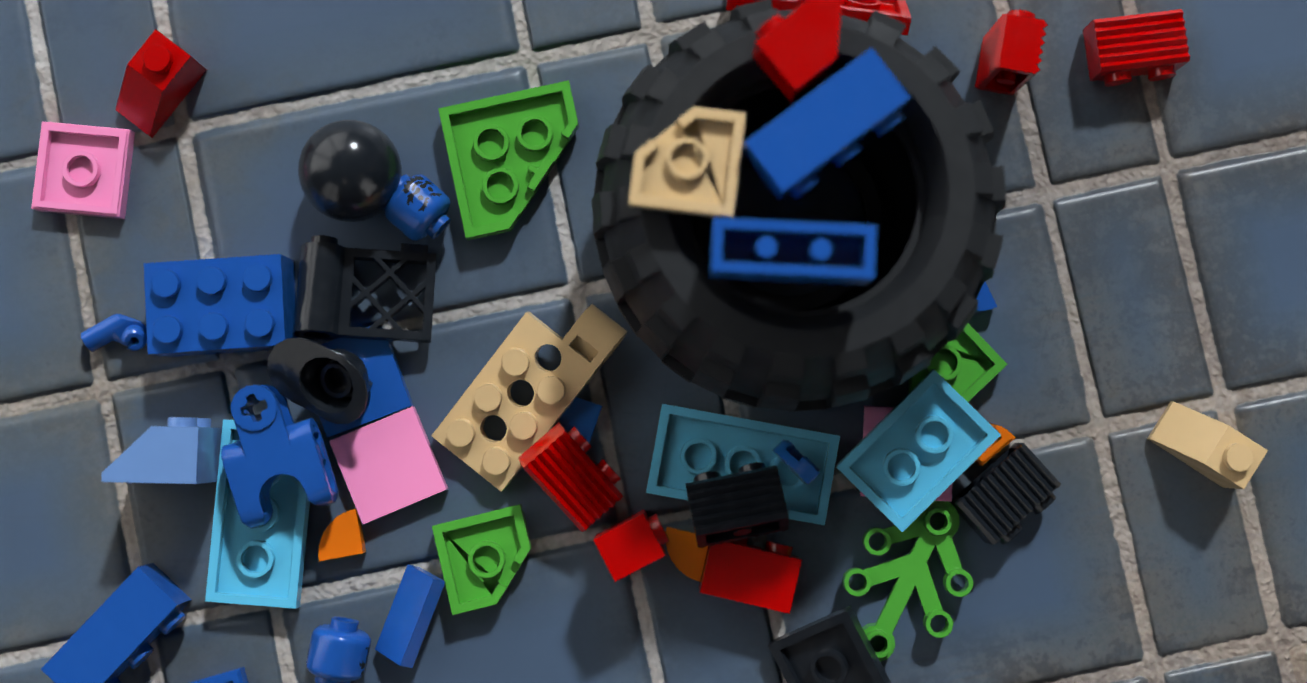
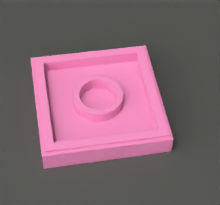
(83, 170)
(388, 465)

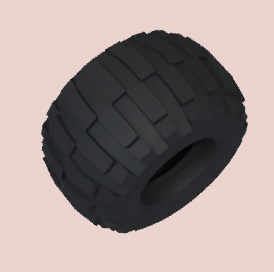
(919, 183)

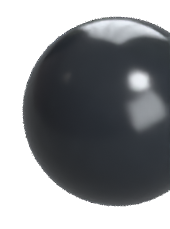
(349, 170)

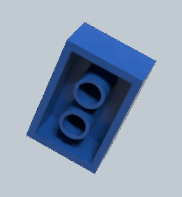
(219, 305)

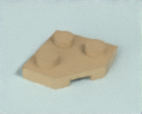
(691, 165)

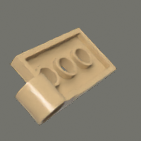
(582, 355)

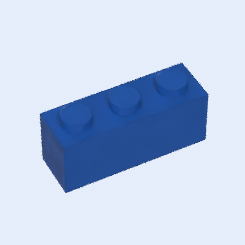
(826, 126)
(792, 251)
(120, 630)

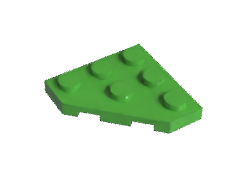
(505, 151)

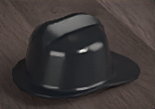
(320, 379)

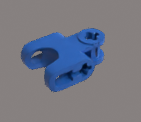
(272, 447)

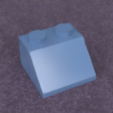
(170, 454)

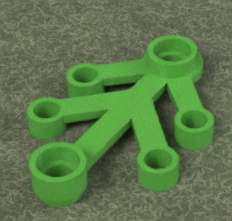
(912, 573)

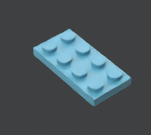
(704, 441)
(259, 563)

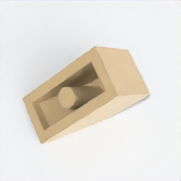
(1208, 446)

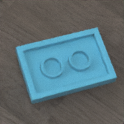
(918, 450)

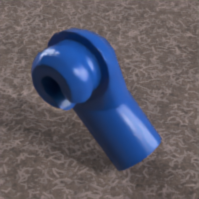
(118, 329)

